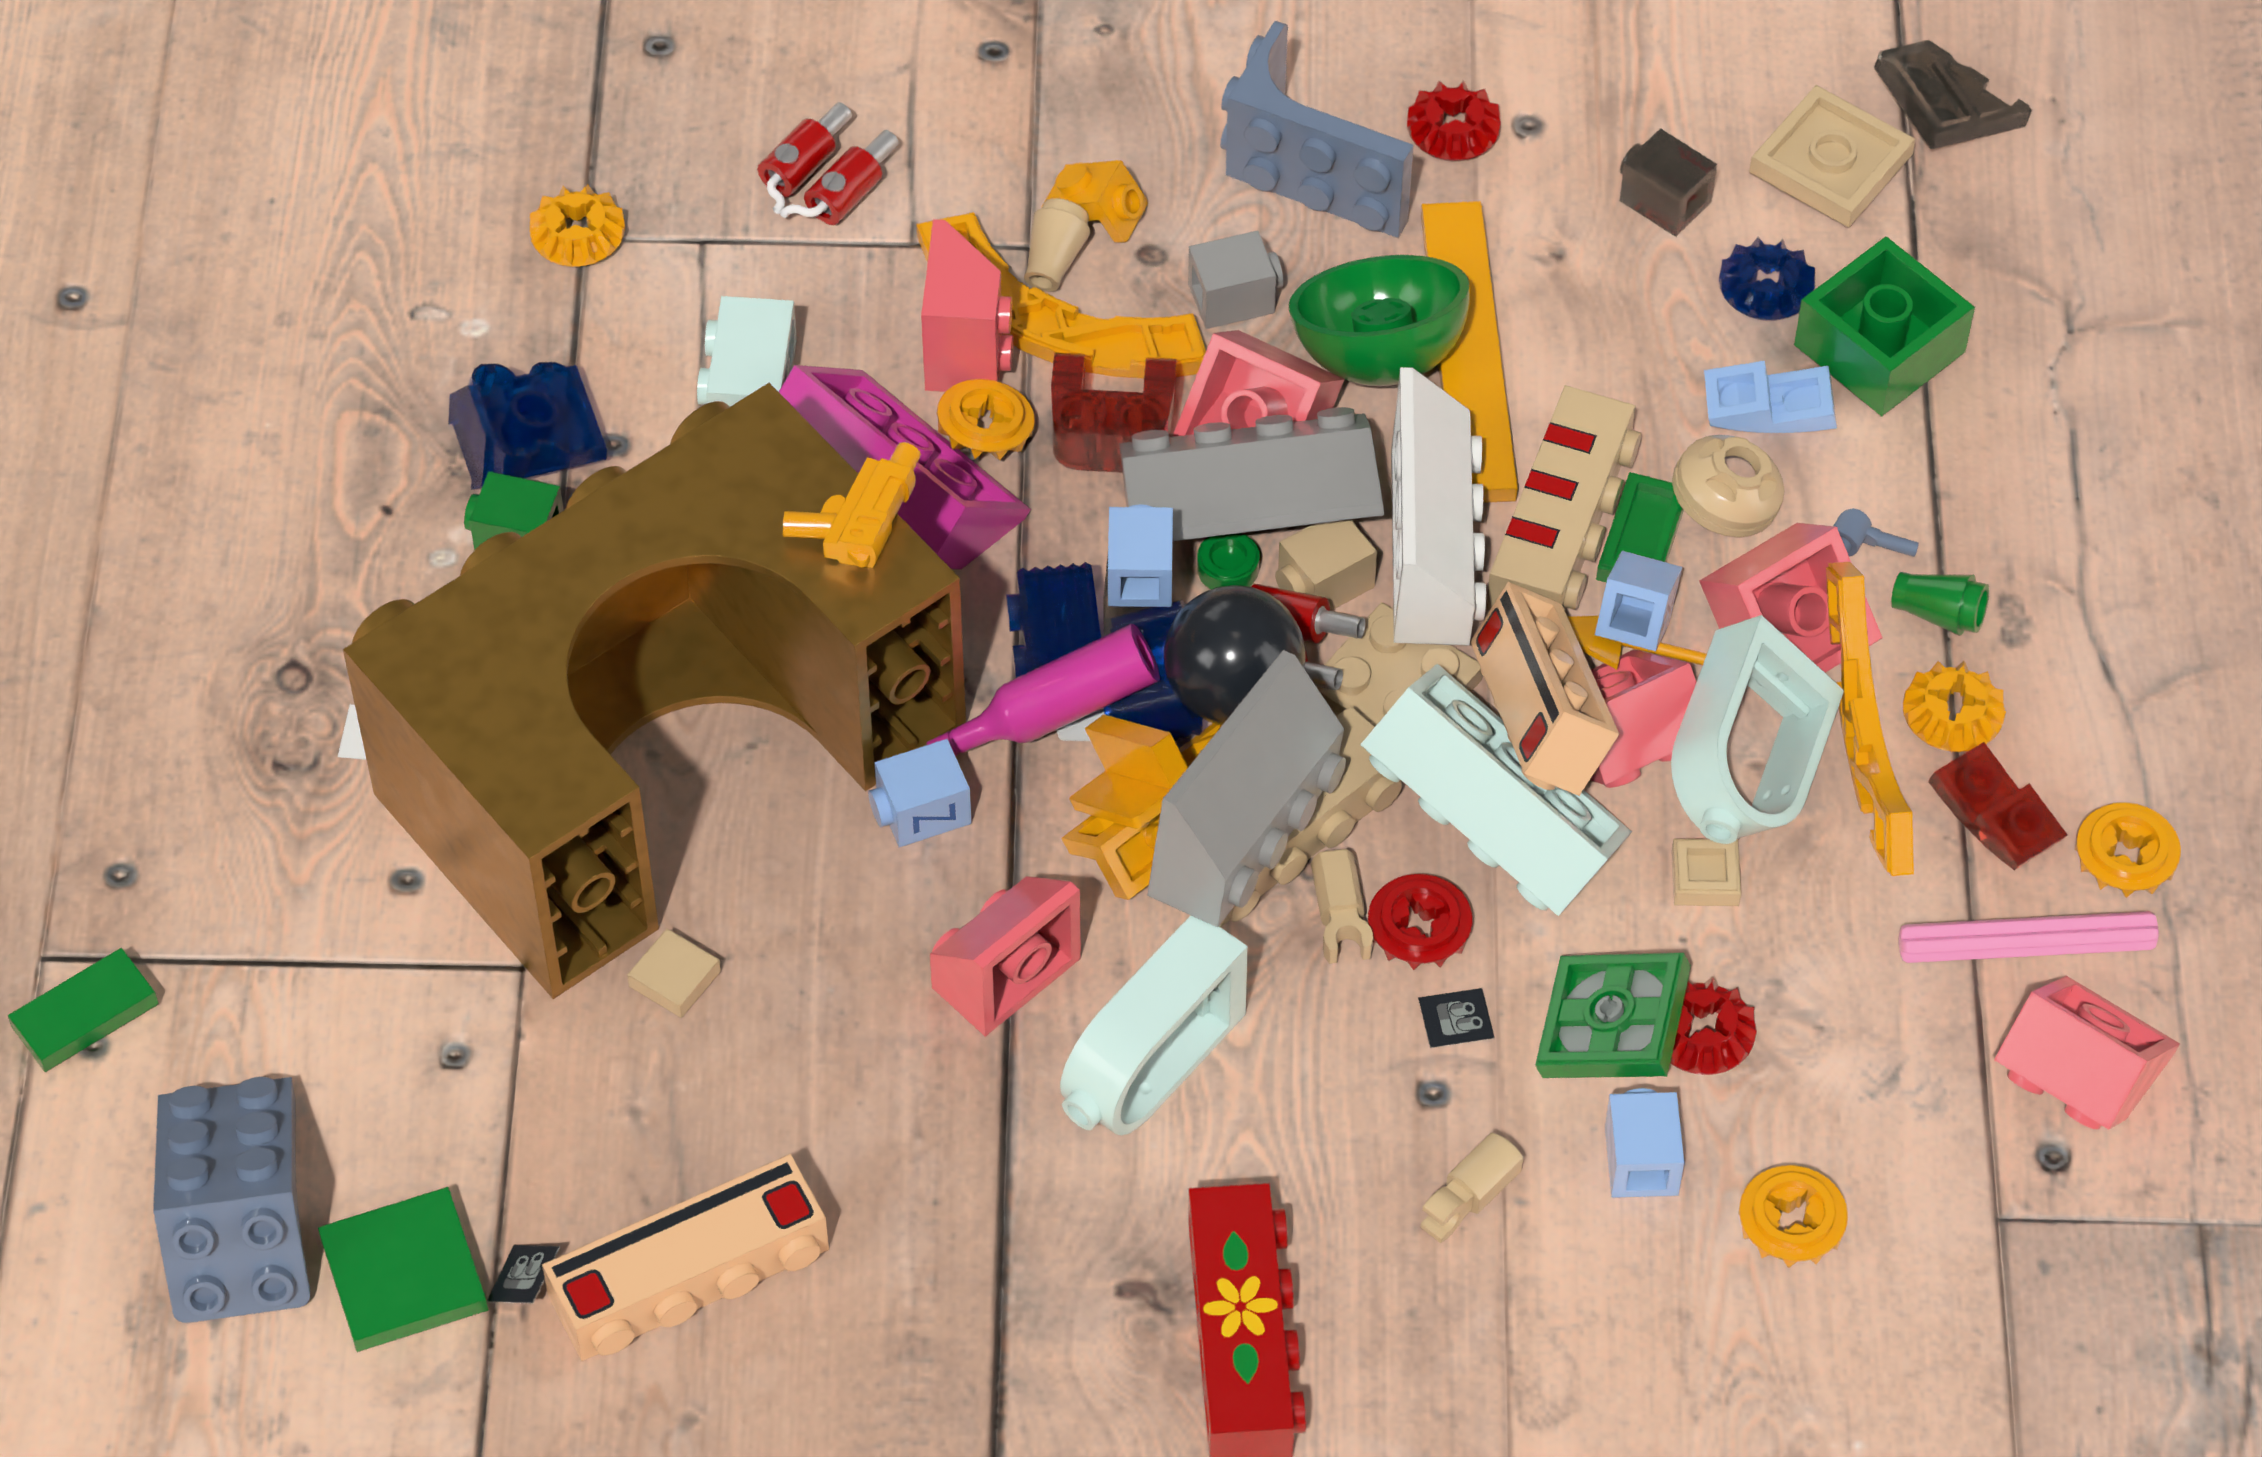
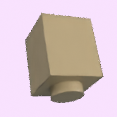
(1327, 562)

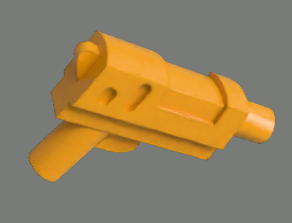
(862, 522)

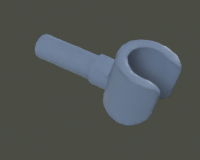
(1857, 528)

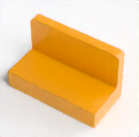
(1138, 772)

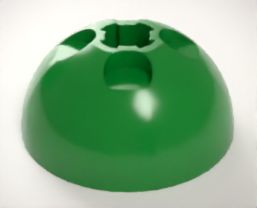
(1381, 316)

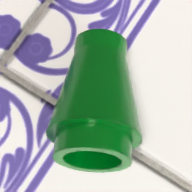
(1943, 599)

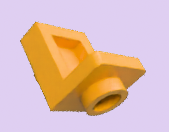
(1105, 193)

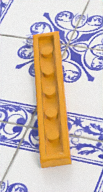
(1474, 366)

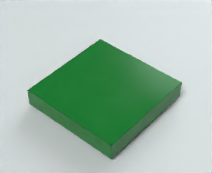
(402, 1269)

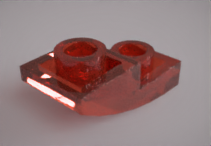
(1992, 807)

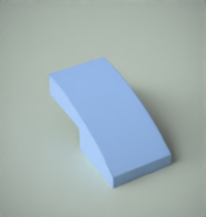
(1785, 402)

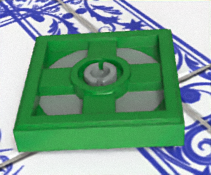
(1613, 1015)

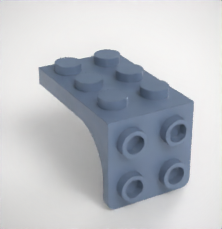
(1309, 152)
(229, 1200)

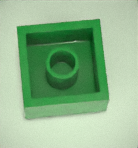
(1884, 325)

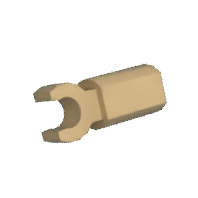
(1340, 903)
(1472, 1185)

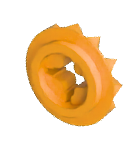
(577, 244)
(967, 401)
(1928, 714)
(2135, 828)
(1785, 1190)

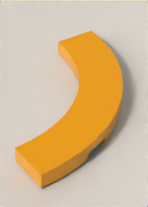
(1051, 325)
(1860, 723)

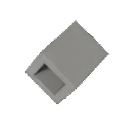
(1233, 279)

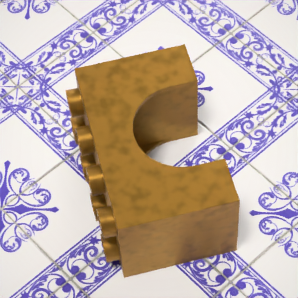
(644, 597)

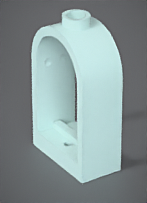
(1793, 686)
(1156, 1029)

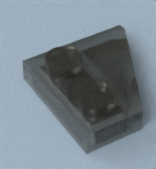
(1945, 97)

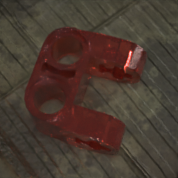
(1094, 422)

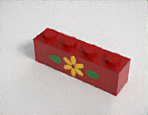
(1242, 1322)

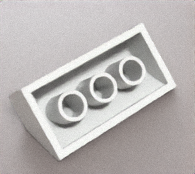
(1435, 516)

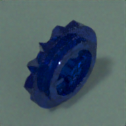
(1766, 298)

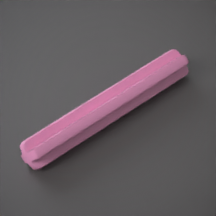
(2028, 937)

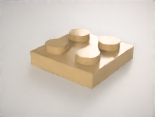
(1832, 155)
(1381, 671)

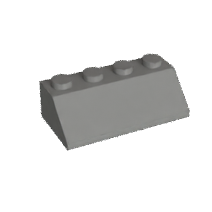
(1256, 475)
(1246, 794)

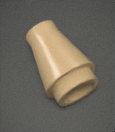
(1056, 239)

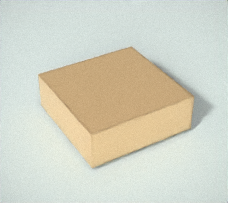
(1705, 873)
(674, 973)

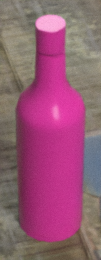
(1061, 691)

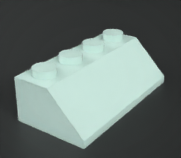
(1470, 776)

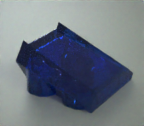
(525, 421)

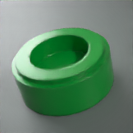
(1228, 561)

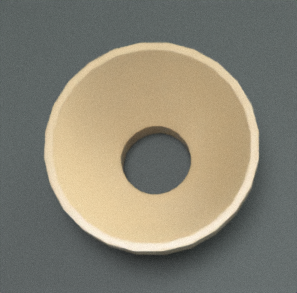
(1721, 498)

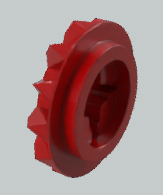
(1453, 139)
(1430, 899)
(1709, 1050)

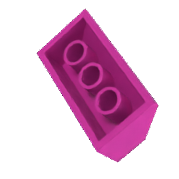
(953, 500)

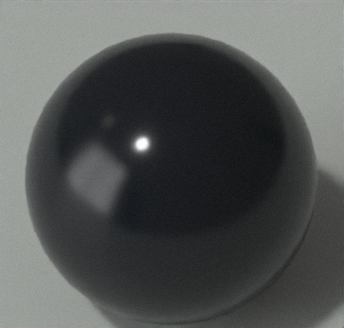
(1225, 646)

